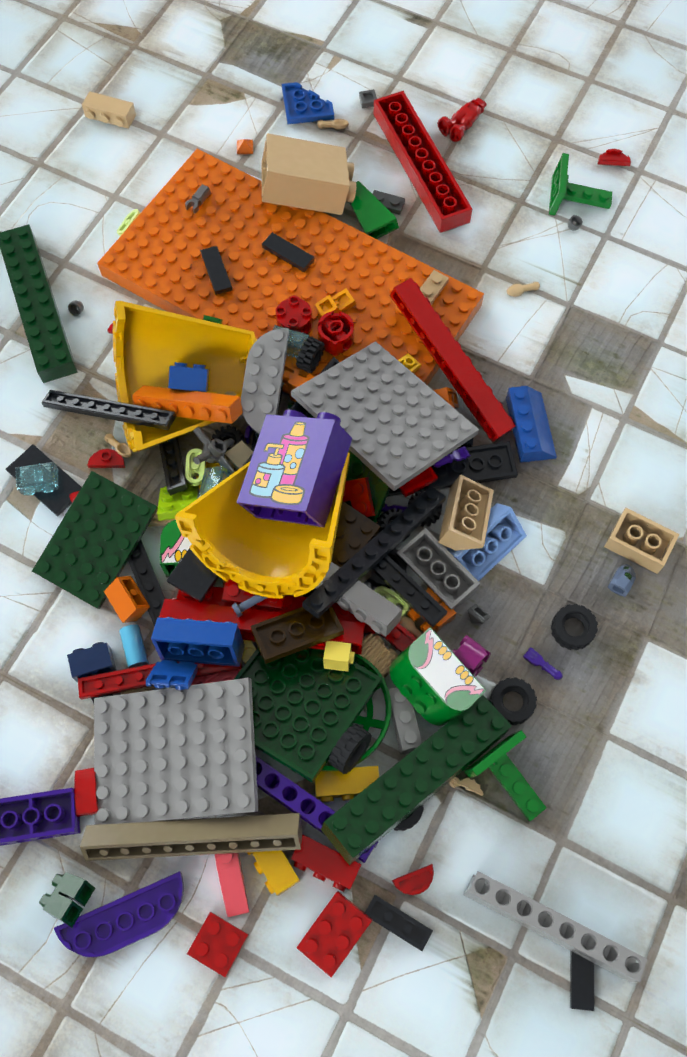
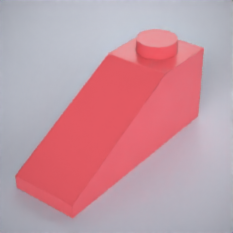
(232, 883)

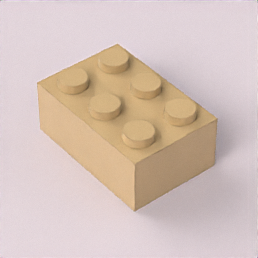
(641, 540)

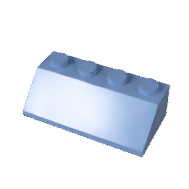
(502, 535)

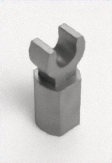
(198, 198)

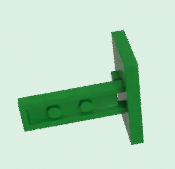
(562, 189)
(509, 775)

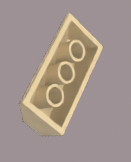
(466, 515)

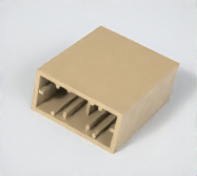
(306, 174)

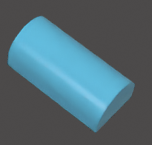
(133, 646)

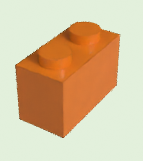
(126, 599)

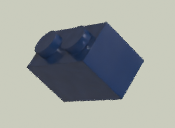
(91, 661)

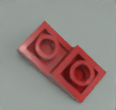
(85, 792)

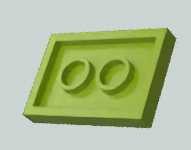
(170, 505)

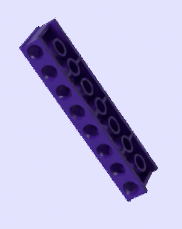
(295, 798)
(38, 816)

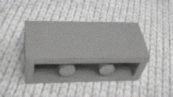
(404, 722)

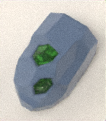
(622, 580)

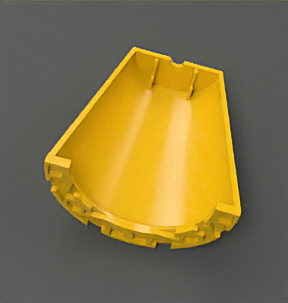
(153, 340)
(255, 552)

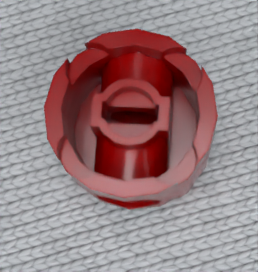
(295, 315)
(336, 332)

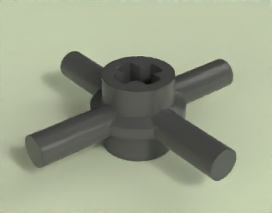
(213, 450)

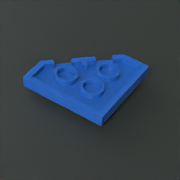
(305, 105)

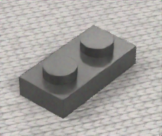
(391, 202)

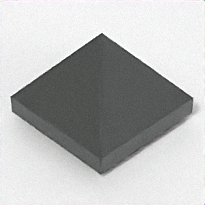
(477, 614)

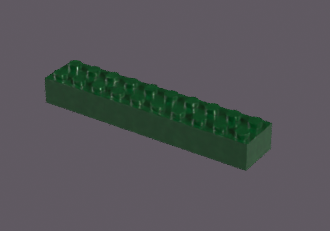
(36, 304)
(414, 780)

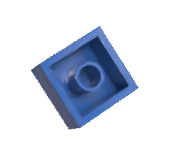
(188, 378)

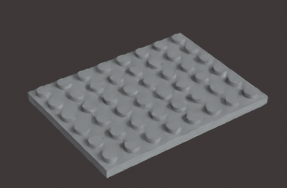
(388, 412)
(175, 753)

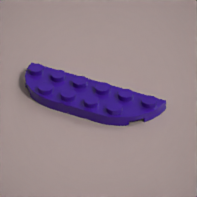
(124, 919)

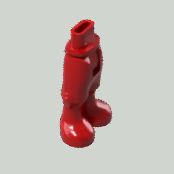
(461, 120)

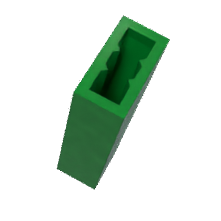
(372, 214)

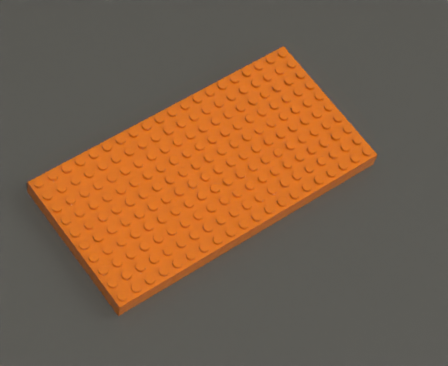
(164, 264)

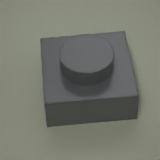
(367, 98)

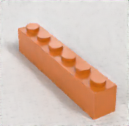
(190, 403)

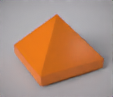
(245, 146)

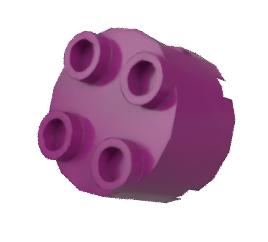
(472, 655)

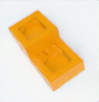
(339, 302)

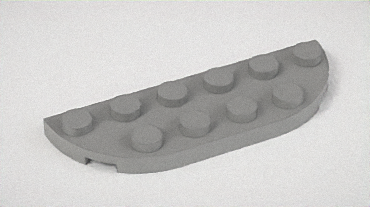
(264, 377)

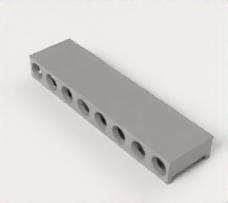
(556, 927)

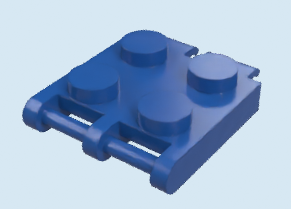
(170, 673)

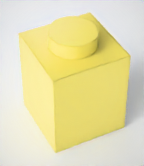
(338, 656)

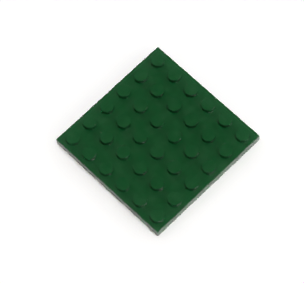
(303, 707)

